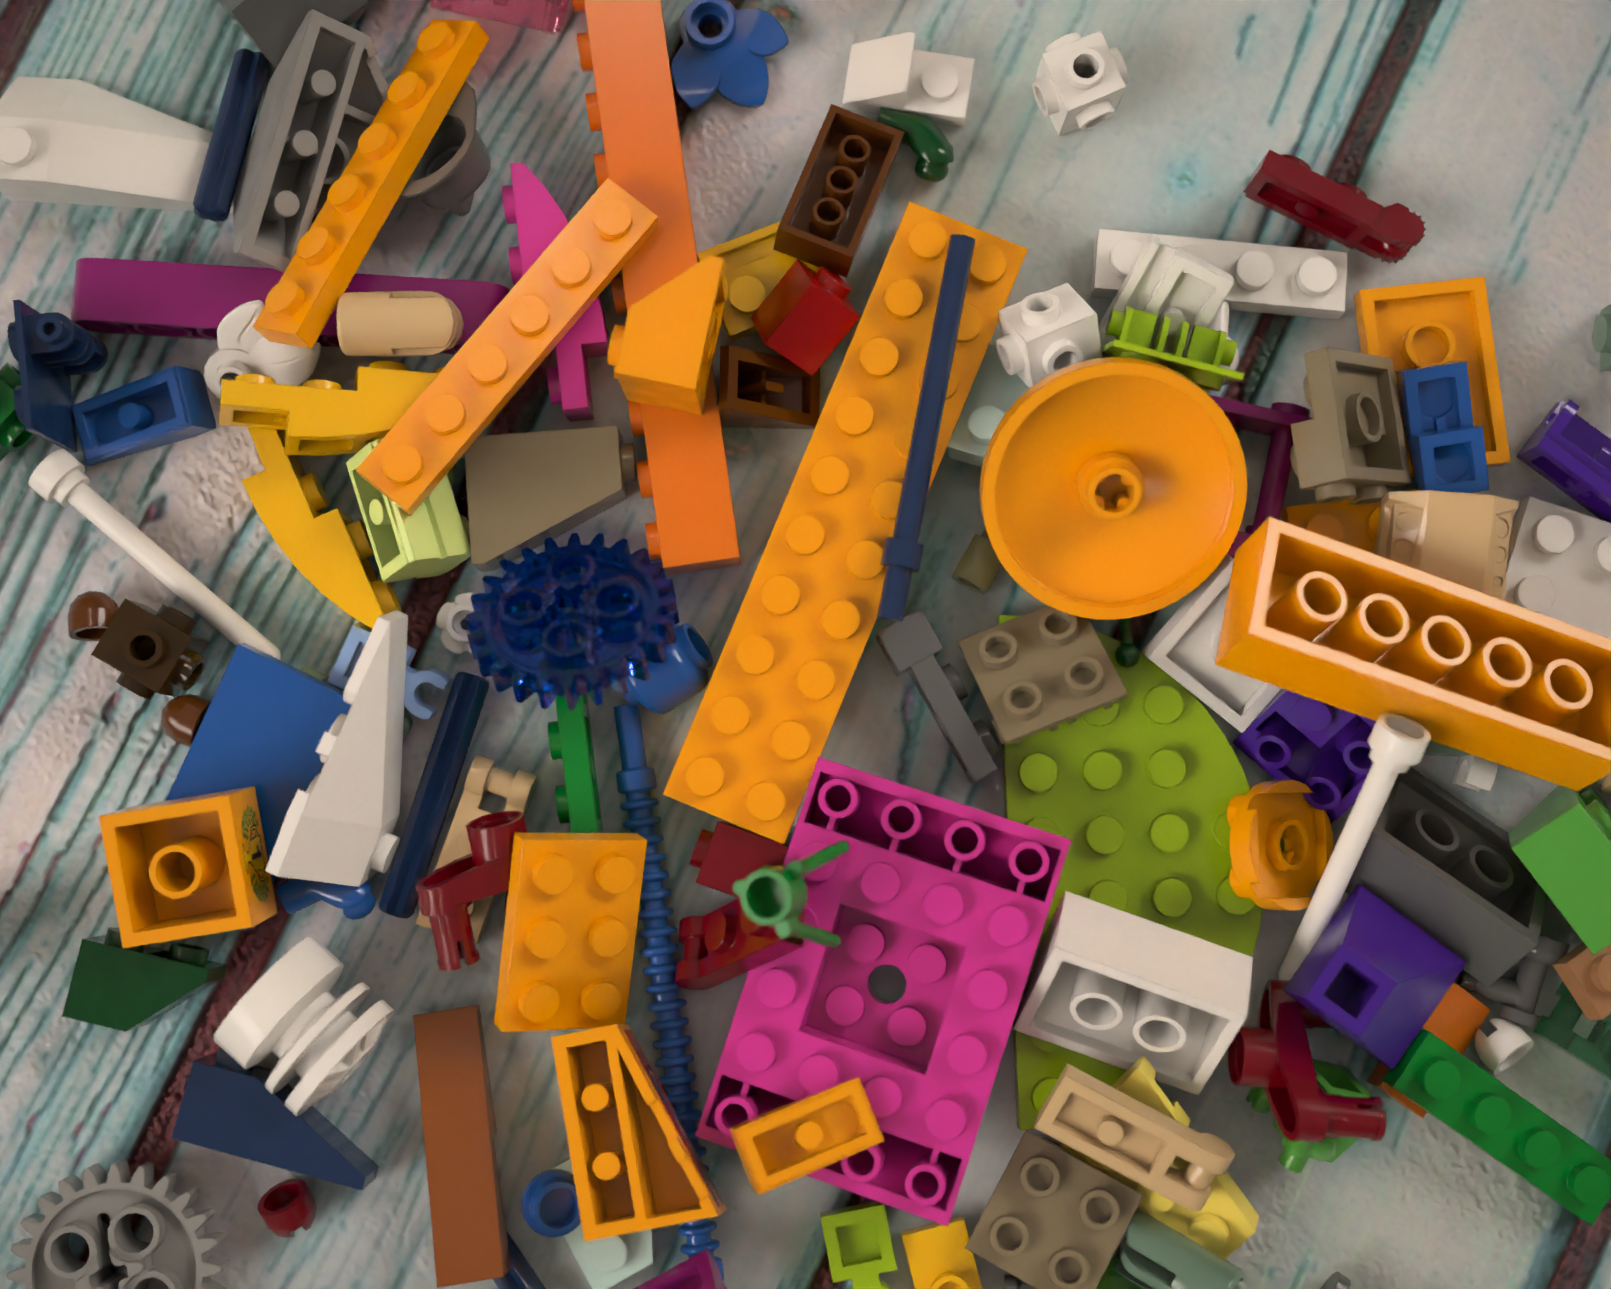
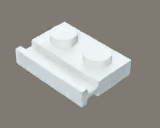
(1170, 285)

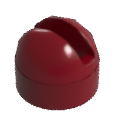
(288, 1207)

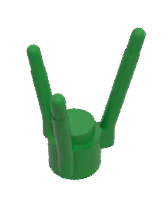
(780, 895)

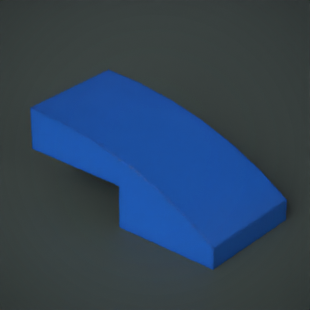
(1440, 429)

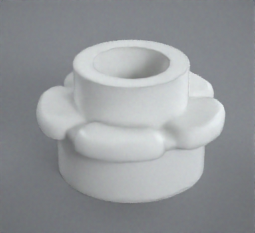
(449, 621)

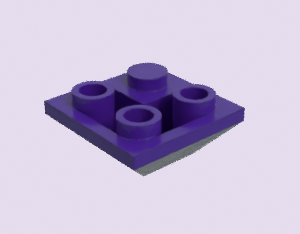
(1311, 745)
(1374, 976)

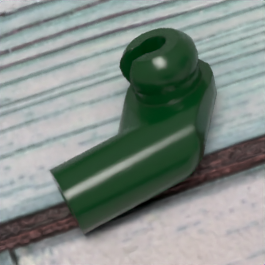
(924, 139)

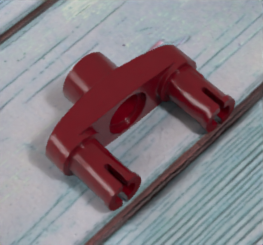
(453, 887)
(1281, 1062)

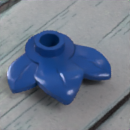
(729, 62)

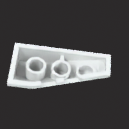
(95, 148)
(350, 809)

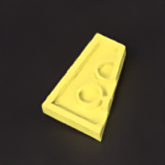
(1227, 1215)

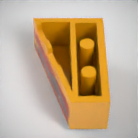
(625, 1138)

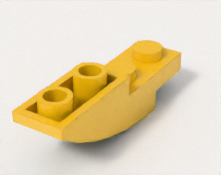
(321, 415)
(321, 546)

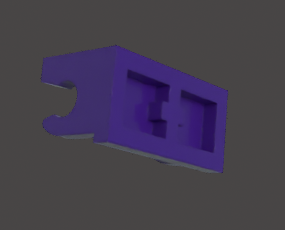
(1572, 458)

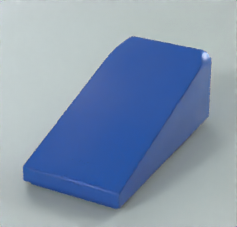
(144, 415)

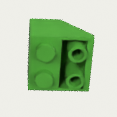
(1569, 855)

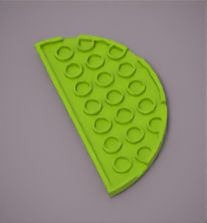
(1146, 825)

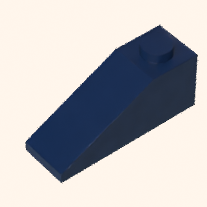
(238, 1116)

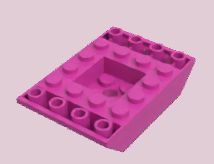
(949, 904)

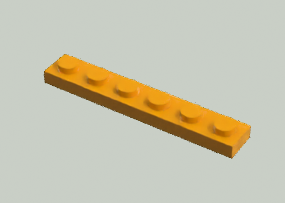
(371, 183)
(508, 347)

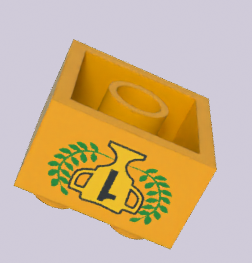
(188, 867)

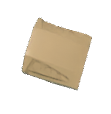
(1449, 536)

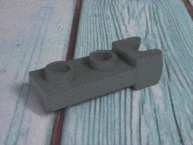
(913, 648)

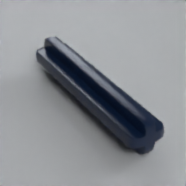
(231, 136)

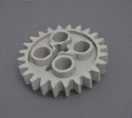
(175, 1255)

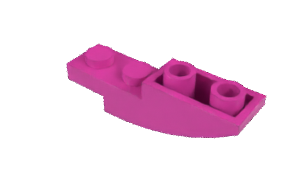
(538, 224)

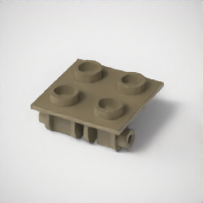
(1041, 672)
(1053, 1218)

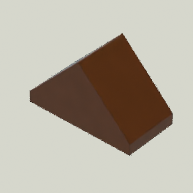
(766, 391)

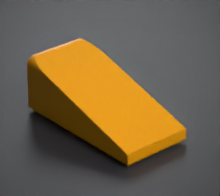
(806, 1135)

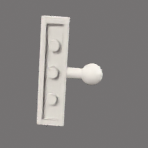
(1264, 275)

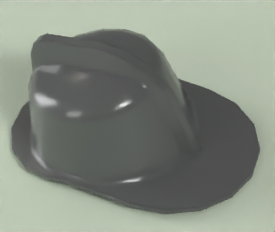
(453, 161)

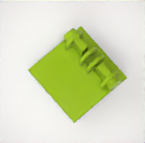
(1203, 354)

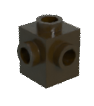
(153, 649)

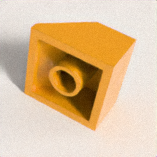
(672, 339)

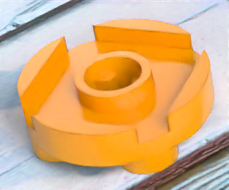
(1257, 825)

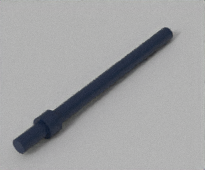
(902, 552)

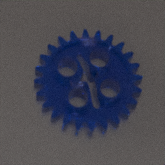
(573, 621)

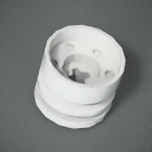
(303, 1025)

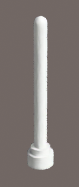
(63, 481)
(1395, 747)

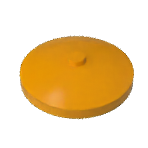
(1113, 488)

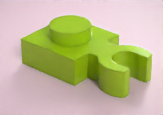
(859, 1244)

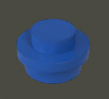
(551, 1203)

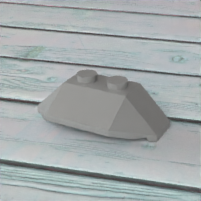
(304, 136)

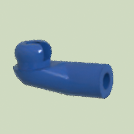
(354, 901)

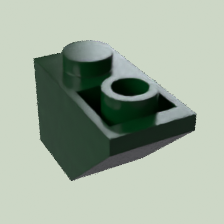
(135, 983)

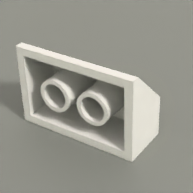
(1135, 989)

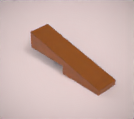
(460, 1147)

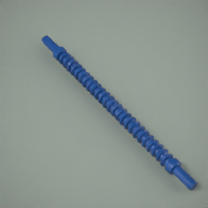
(636, 783)

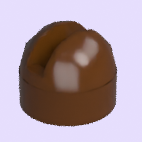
(90, 616)
(183, 717)

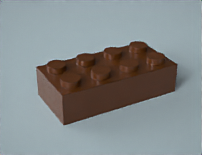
(838, 190)

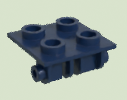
(49, 353)

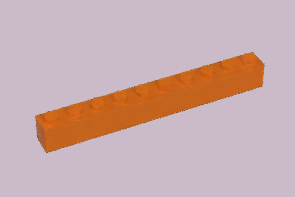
(645, 158)

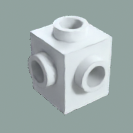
(1075, 100)
(1047, 334)

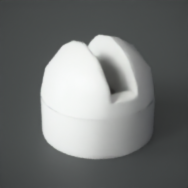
(1502, 1047)

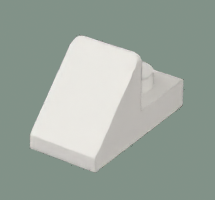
(908, 80)

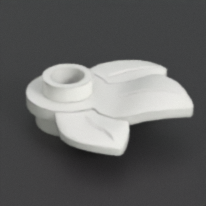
(248, 352)

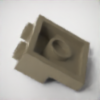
(1357, 433)

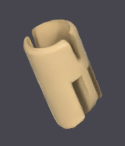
(397, 323)

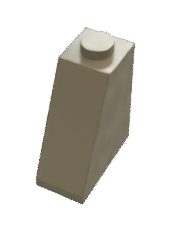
(541, 487)

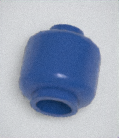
(678, 678)

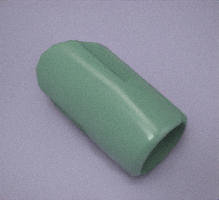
(1165, 1259)

